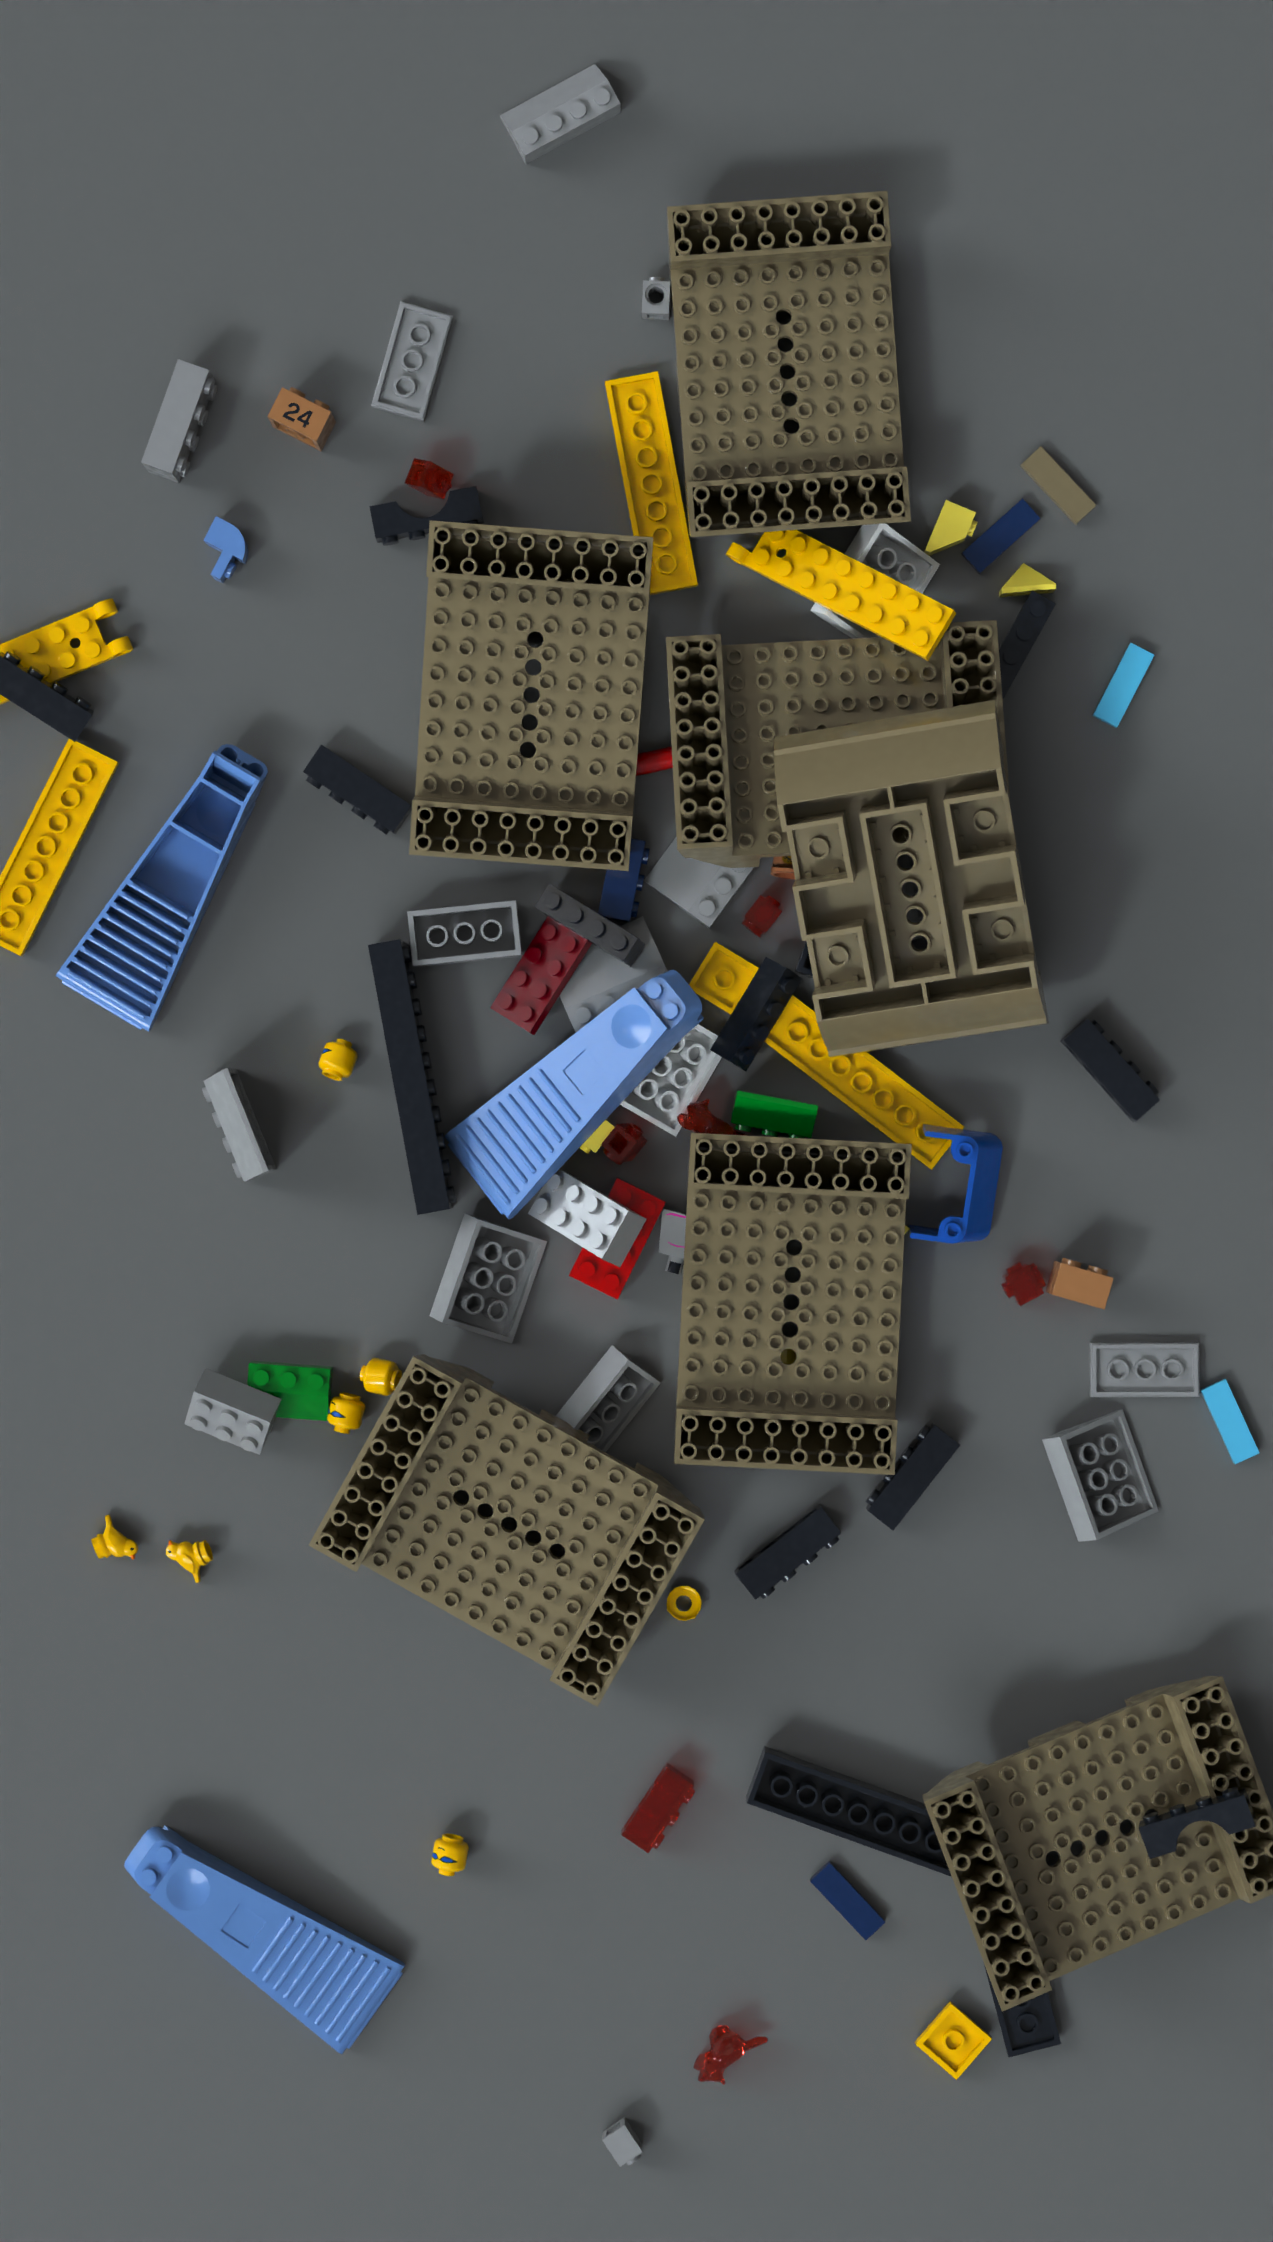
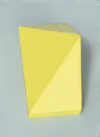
(1025, 581)

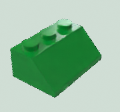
(773, 1115)
(301, 1387)

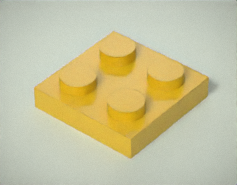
(723, 978)
(953, 2040)

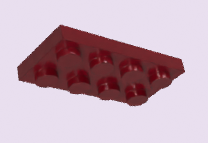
(541, 975)

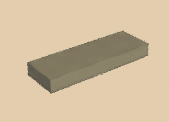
(1058, 485)

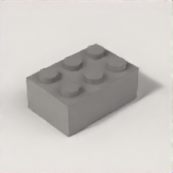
(232, 1411)

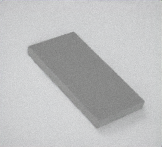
(412, 361)
(1144, 1369)

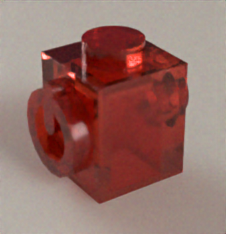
(429, 478)
(762, 915)
(623, 1143)
(1023, 1283)

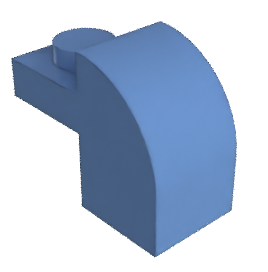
(232, 544)

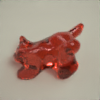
(703, 1121)
(725, 2050)

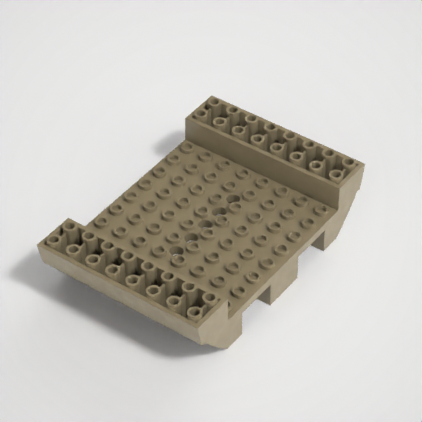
(832, 274)
(741, 696)
(948, 787)
(578, 788)
(840, 1393)
(567, 1612)
(1085, 1779)

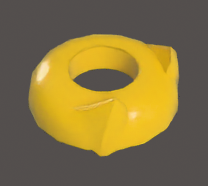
(695, 1603)

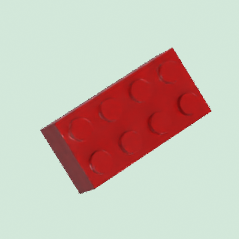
(605, 1275)

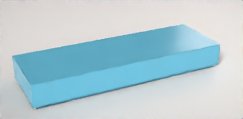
(1123, 685)
(1229, 1421)

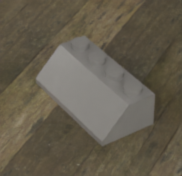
(561, 113)
(608, 1398)

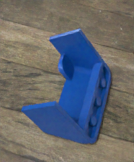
(984, 1154)

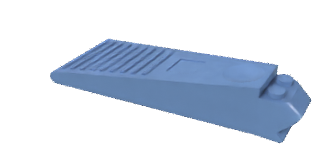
(151, 919)
(559, 1102)
(287, 1950)

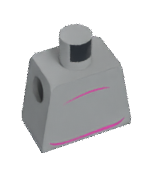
(673, 1239)

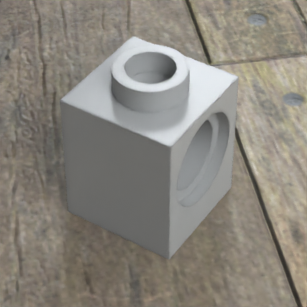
(652, 310)
(622, 2142)

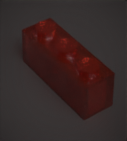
(658, 1808)

